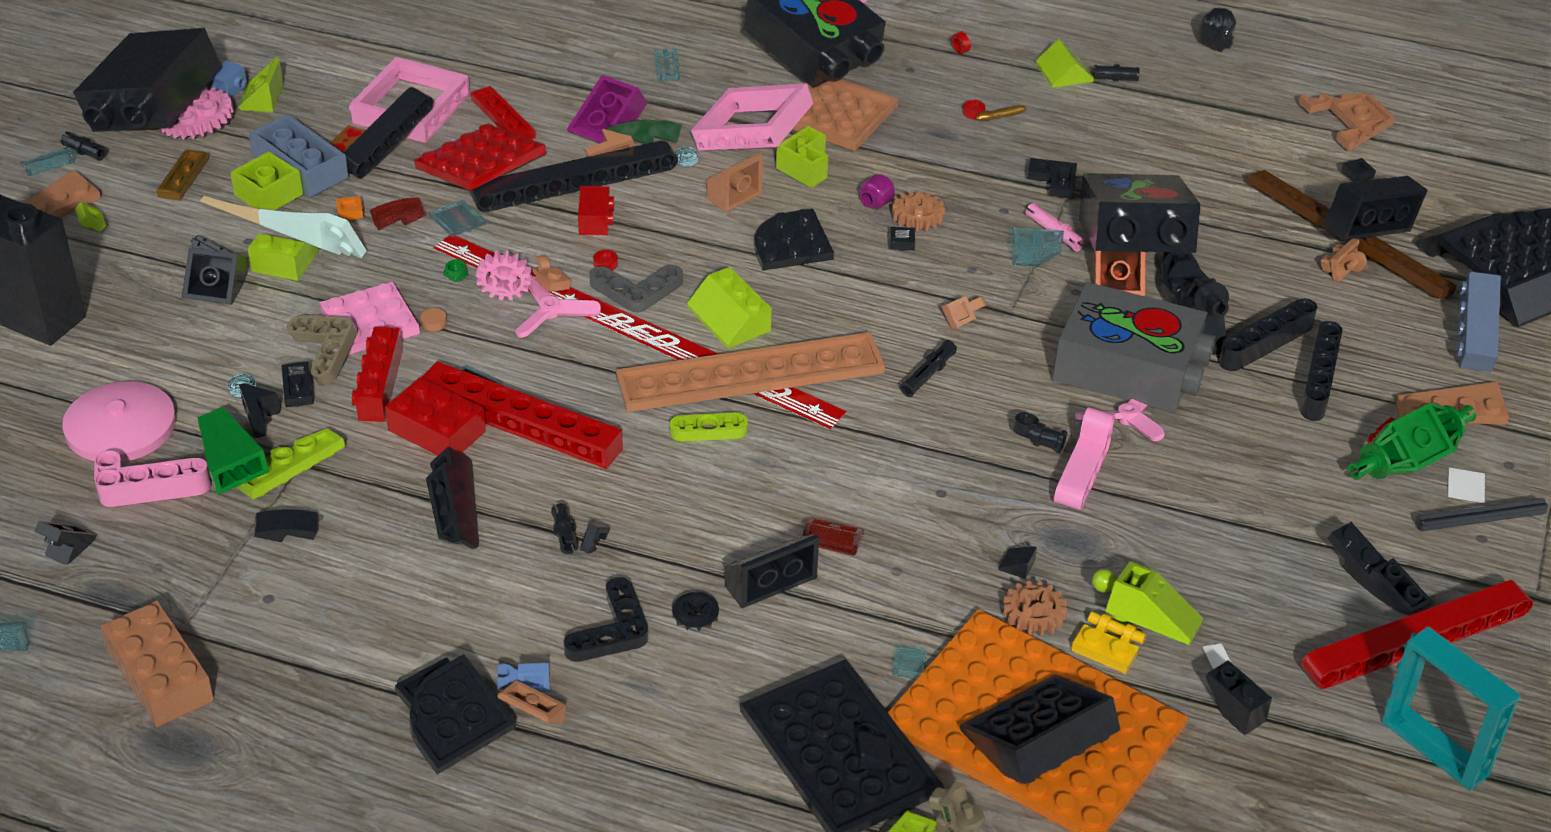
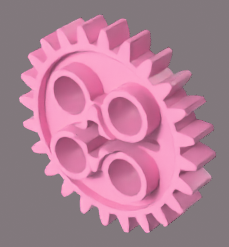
(202, 115)

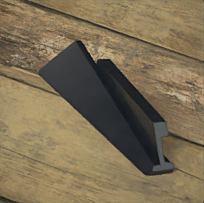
(453, 498)

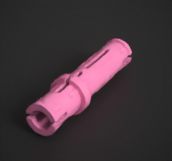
(1051, 223)

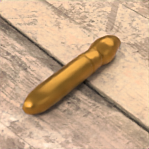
(1000, 113)

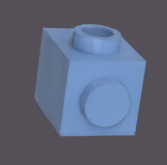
(230, 79)

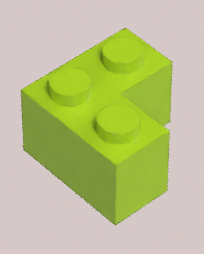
(804, 157)

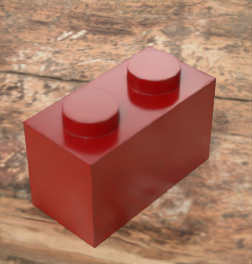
(595, 210)

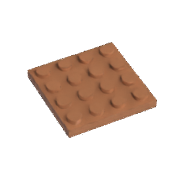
(846, 112)

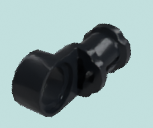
(1030, 427)

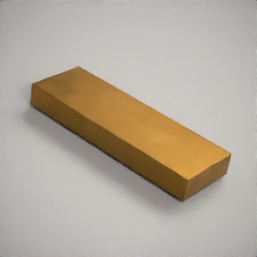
(182, 174)

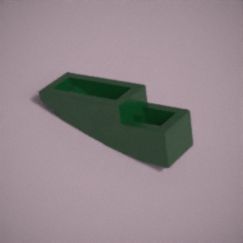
(646, 129)

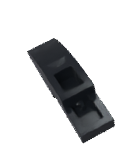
(1380, 577)

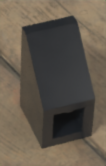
(1238, 697)

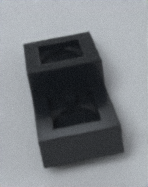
(277, 523)

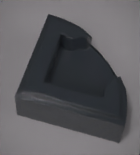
(593, 535)

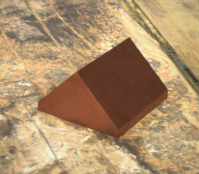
(1120, 270)

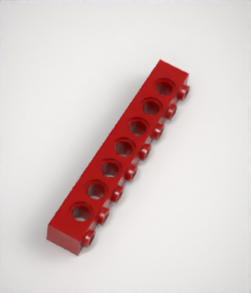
(533, 417)

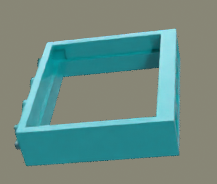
(1426, 738)

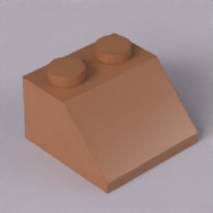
(736, 184)

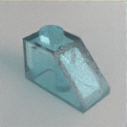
(1035, 246)

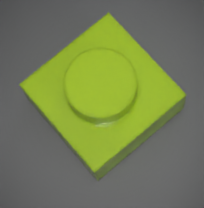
(90, 217)

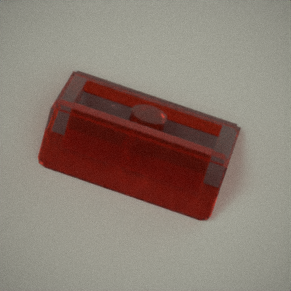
(834, 535)

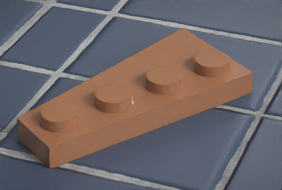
(65, 195)
(1484, 398)

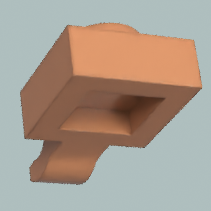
(550, 277)
(961, 310)

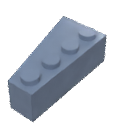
(1478, 321)

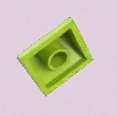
(1062, 66)
(263, 89)

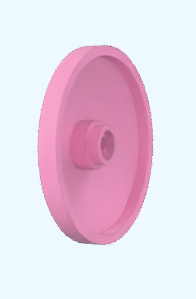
(120, 418)

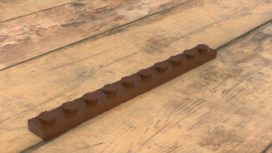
(1375, 248)

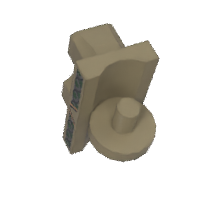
(956, 811)

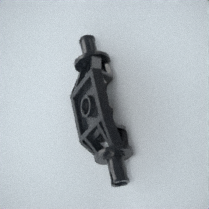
(1190, 287)

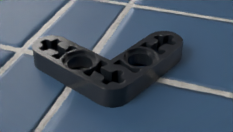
(620, 630)

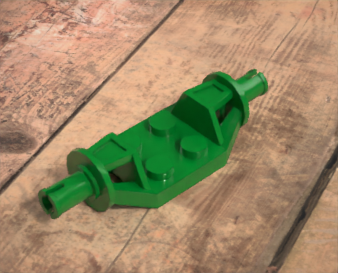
(1413, 441)

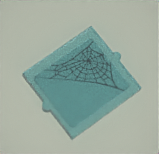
(457, 218)

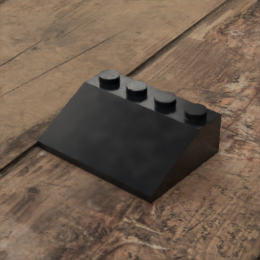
(1042, 727)

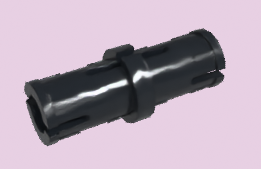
(1116, 72)
(83, 146)
(564, 528)

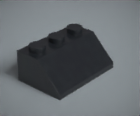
(773, 570)

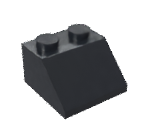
(213, 276)

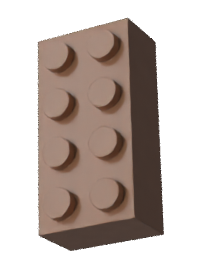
(157, 663)

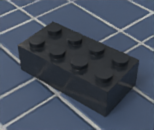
(1375, 207)

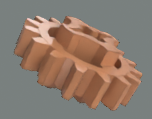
(918, 210)
(1035, 608)

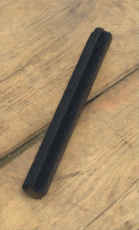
(1481, 514)

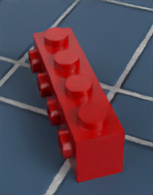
(378, 374)

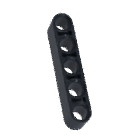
(387, 131)
(1267, 334)
(1321, 371)

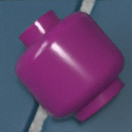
(877, 191)

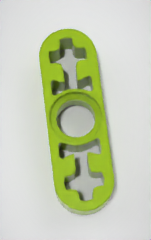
(688, 422)

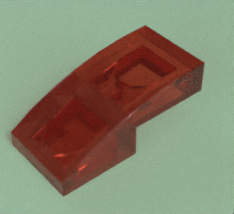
(404, 209)

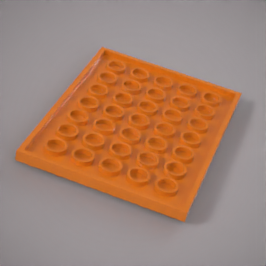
(995, 662)

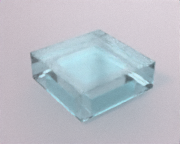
(909, 662)

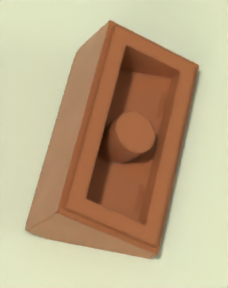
(534, 702)

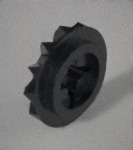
(695, 602)

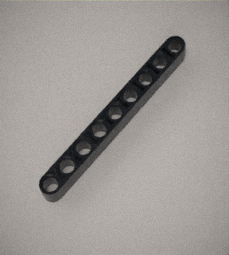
(570, 175)

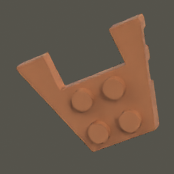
(1357, 110)

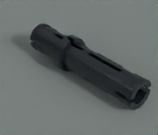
(934, 362)

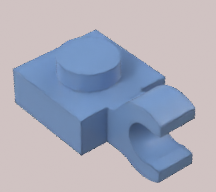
(532, 674)

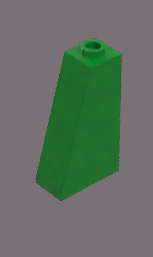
(230, 451)

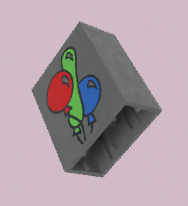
(1133, 347)

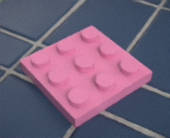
(372, 308)

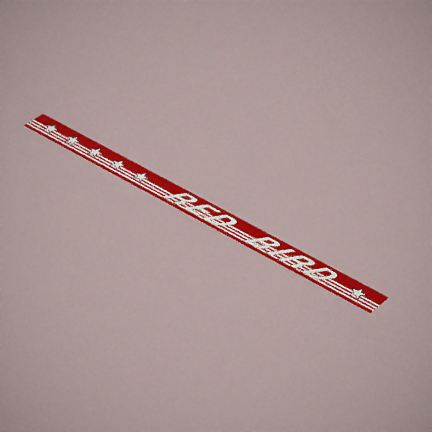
(657, 338)

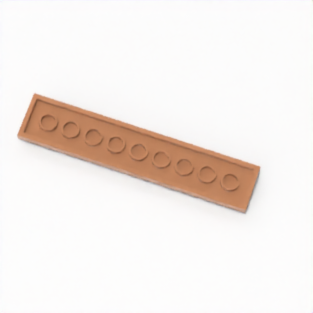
(749, 371)

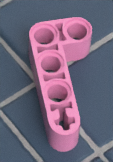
(1085, 459)
(148, 482)

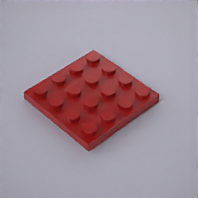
(479, 156)

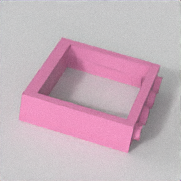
(452, 83)
(789, 99)

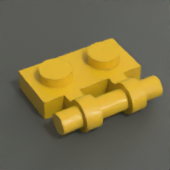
(1105, 648)

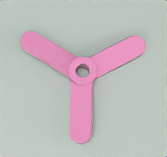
(552, 307)
(1132, 415)

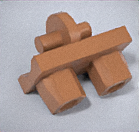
(1344, 260)

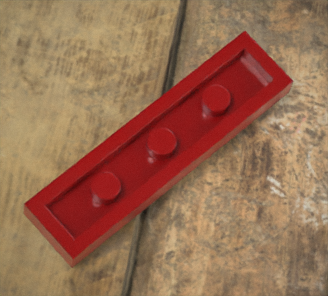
(501, 112)

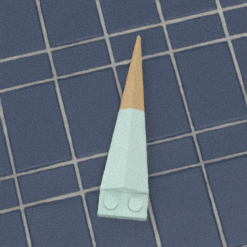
(317, 229)

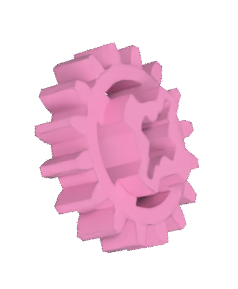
(504, 275)

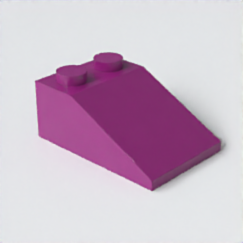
(606, 105)

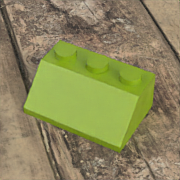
(730, 308)

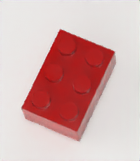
(435, 417)

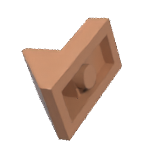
(612, 142)

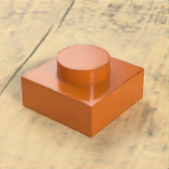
(349, 208)

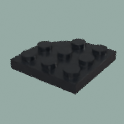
(791, 240)
(456, 714)

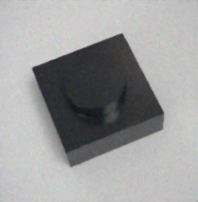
(1358, 170)
(902, 238)

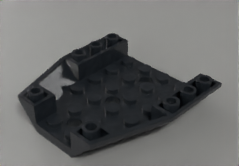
(1507, 246)

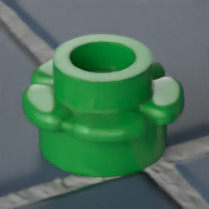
(455, 270)

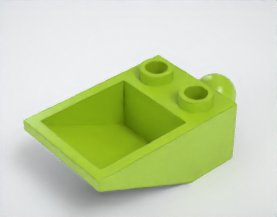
(1148, 601)

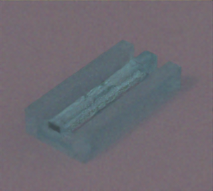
(666, 55)

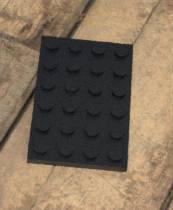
(814, 740)

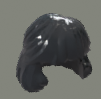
(1217, 29)

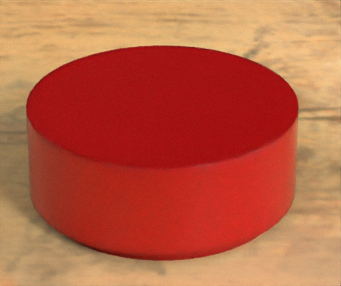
(961, 42)
(972, 108)
(606, 259)

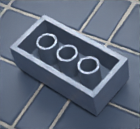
(294, 143)

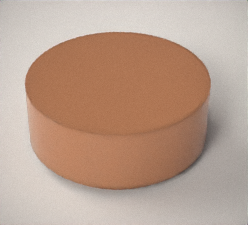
(433, 319)

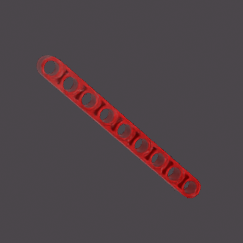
(1385, 644)

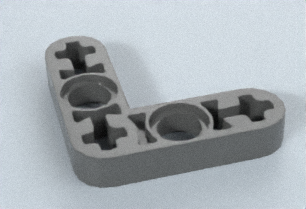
(636, 297)

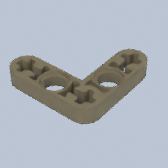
(338, 333)

